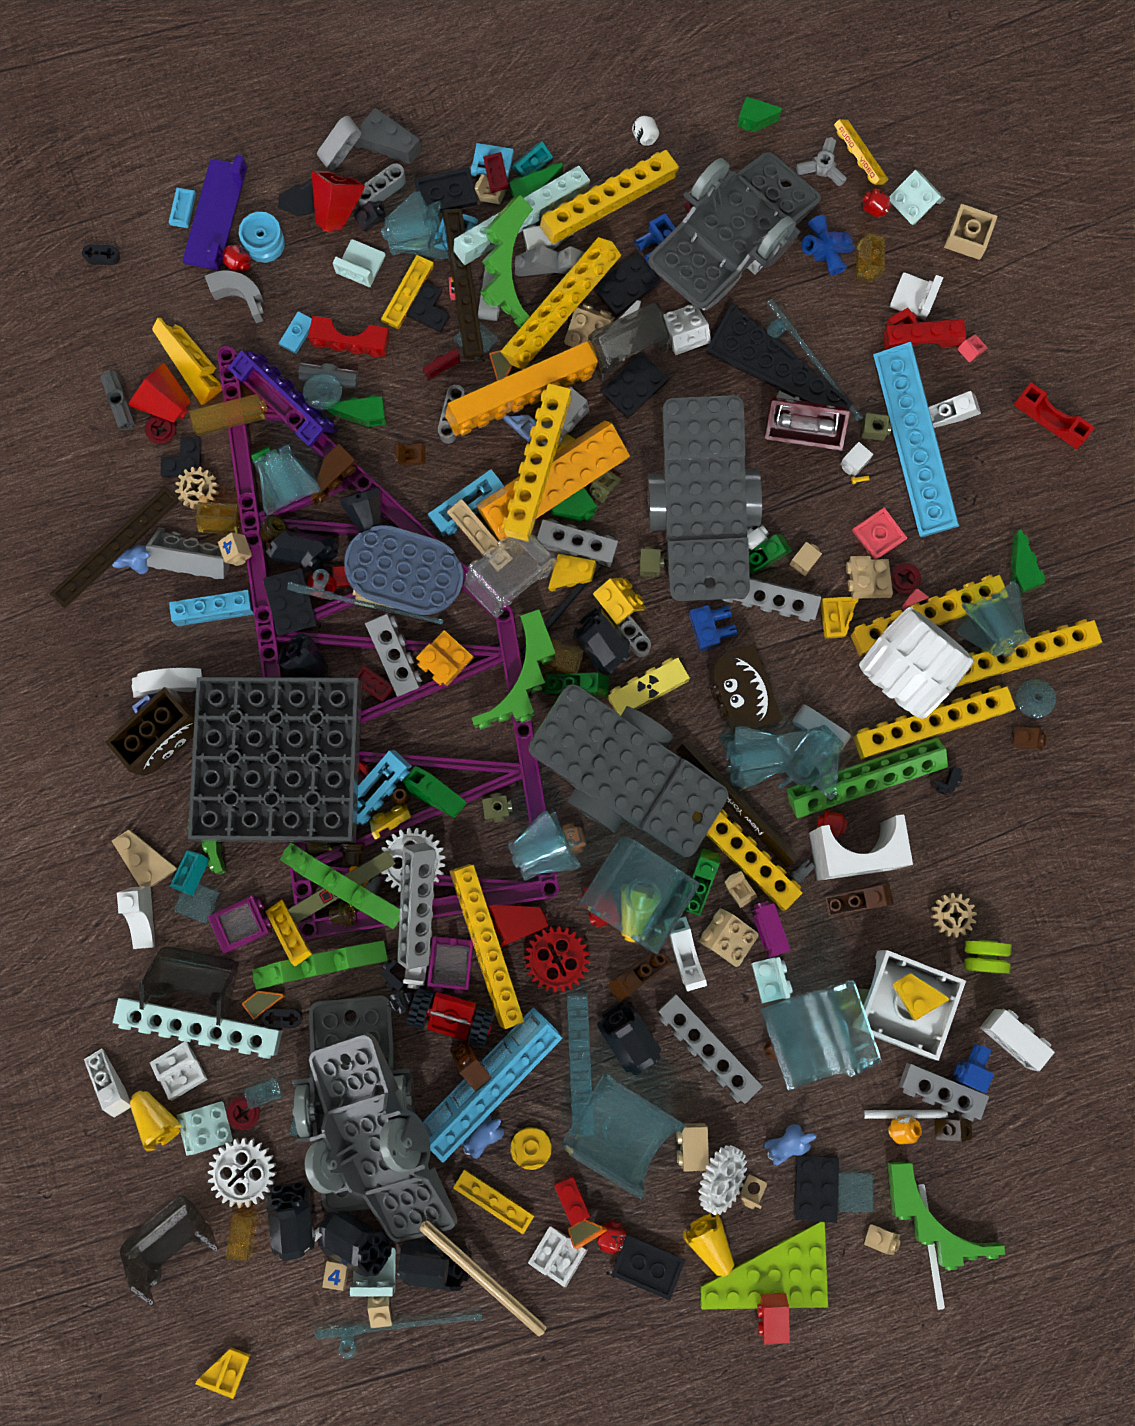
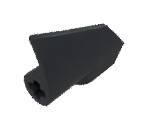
(298, 199)

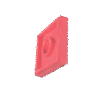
(879, 534)

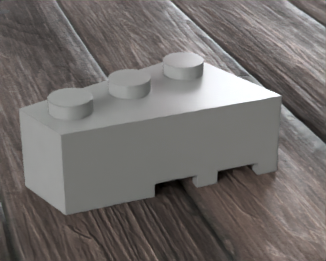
(577, 411)

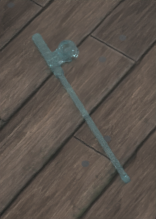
(775, 330)
(319, 591)
(347, 1333)

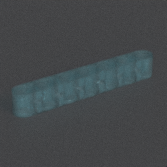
(579, 1051)

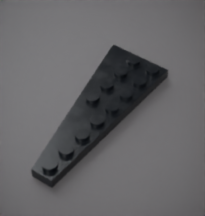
(756, 353)

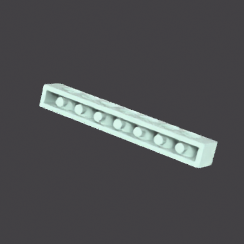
(548, 198)
(125, 1018)

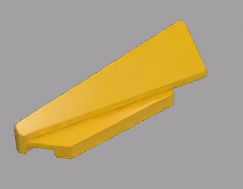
(189, 360)

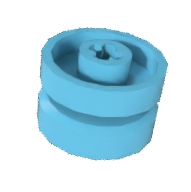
(262, 237)

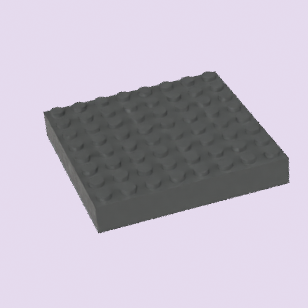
(275, 760)

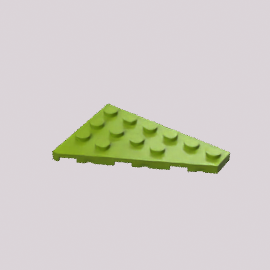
(790, 1267)

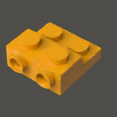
(444, 658)

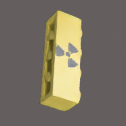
(649, 687)

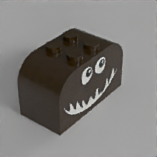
(744, 691)
(154, 733)

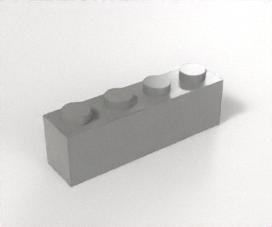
(185, 555)

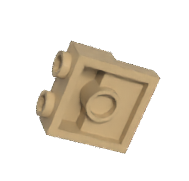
(869, 577)

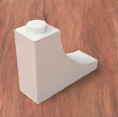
(136, 906)

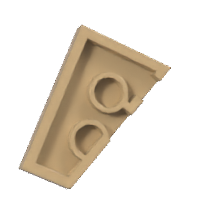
(143, 861)

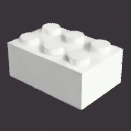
(1017, 1039)

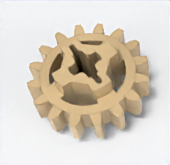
(191, 482)
(953, 907)

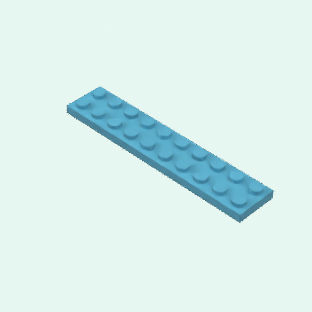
(916, 440)

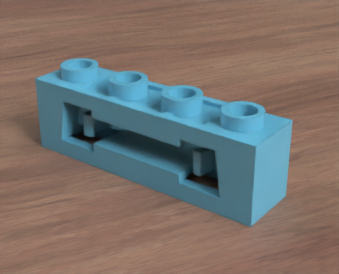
(487, 483)
(211, 608)
(396, 764)

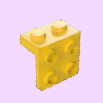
(619, 599)

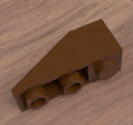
(334, 469)
(859, 900)
(638, 974)
(470, 1064)

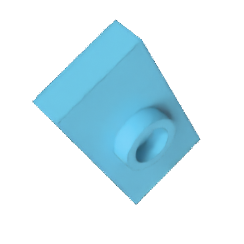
(182, 207)
(296, 333)

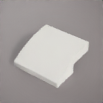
(178, 1071)
(557, 1256)

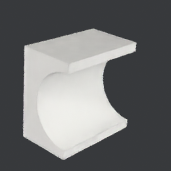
(835, 861)
(890, 1018)

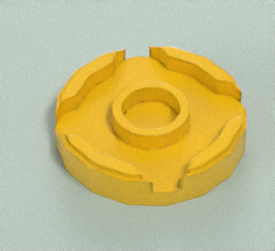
(531, 1148)

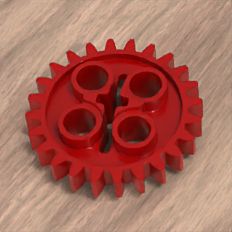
(574, 950)

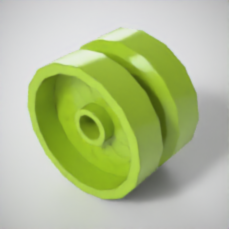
(987, 956)

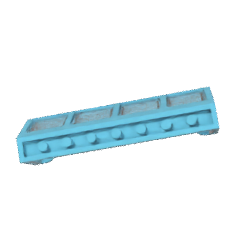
(508, 1065)

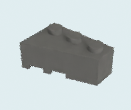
(387, 137)

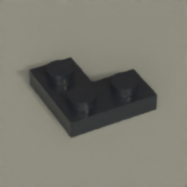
(424, 309)
(189, 457)

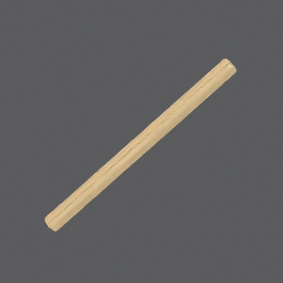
(482, 1278)

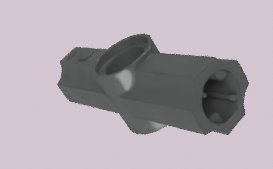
(346, 377)
(121, 409)

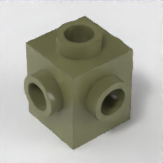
(489, 808)

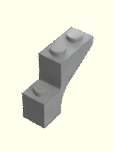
(545, 260)

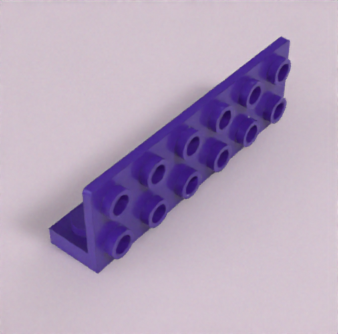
(215, 213)
(314, 424)

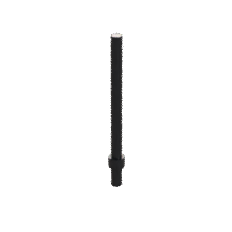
(564, 605)

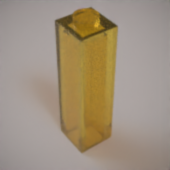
(228, 414)

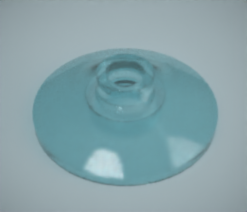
(322, 384)
(1029, 705)

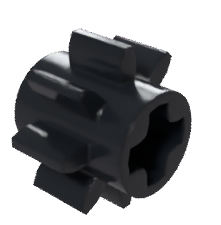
(400, 1001)

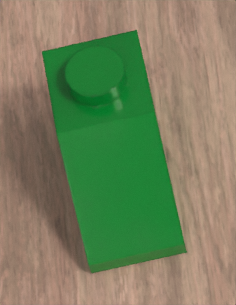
(757, 115)
(576, 507)

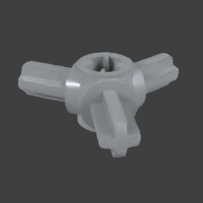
(823, 164)

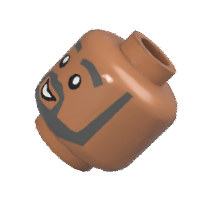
(575, 837)

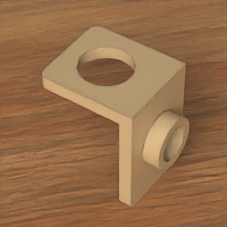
(752, 1200)

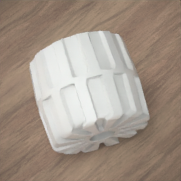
(916, 663)

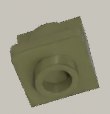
(604, 486)

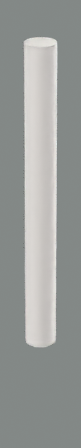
(888, 1114)

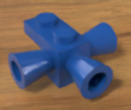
(827, 245)

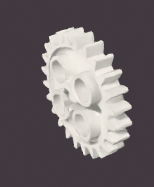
(396, 850)
(230, 1158)
(722, 1180)

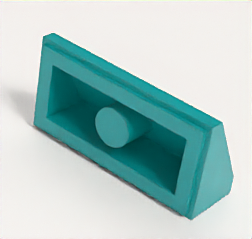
(532, 160)
(189, 872)

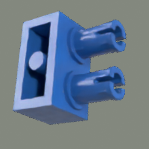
(657, 232)
(704, 628)
(973, 1072)

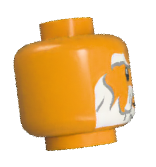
(905, 1130)

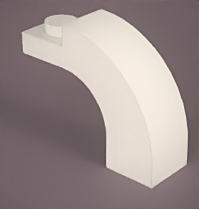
(173, 678)
(686, 955)

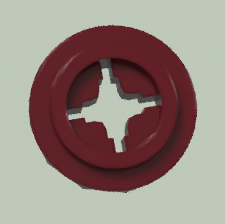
(157, 422)
(902, 570)
(233, 1112)

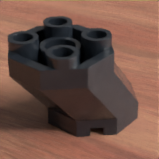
(303, 549)
(602, 640)
(629, 1037)
(290, 1220)
(354, 1243)
(429, 1267)

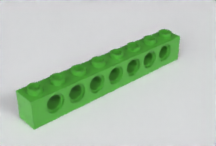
(871, 777)

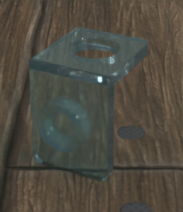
(262, 1093)

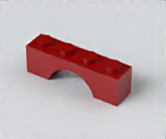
(945, 333)
(371, 341)
(1071, 429)

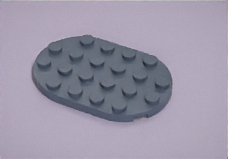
(403, 570)

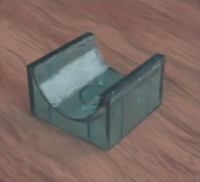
(639, 894)
(821, 1034)
(620, 1133)

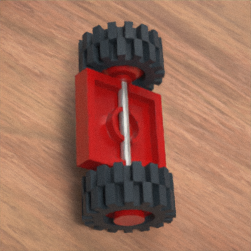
(451, 1016)

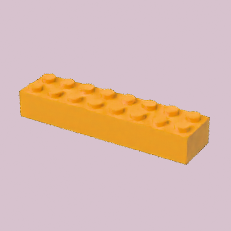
(520, 389)
(570, 471)

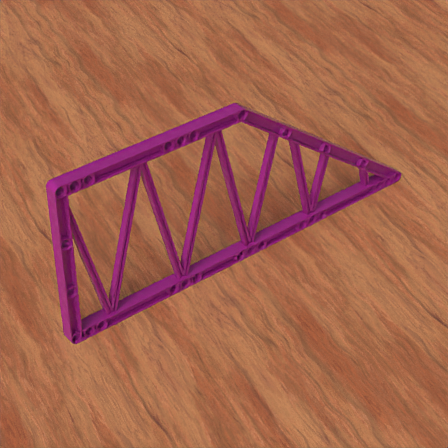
(500, 891)

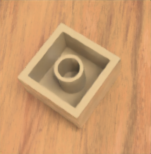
(970, 231)
(693, 1147)

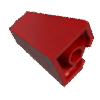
(334, 199)
(161, 396)
(516, 922)

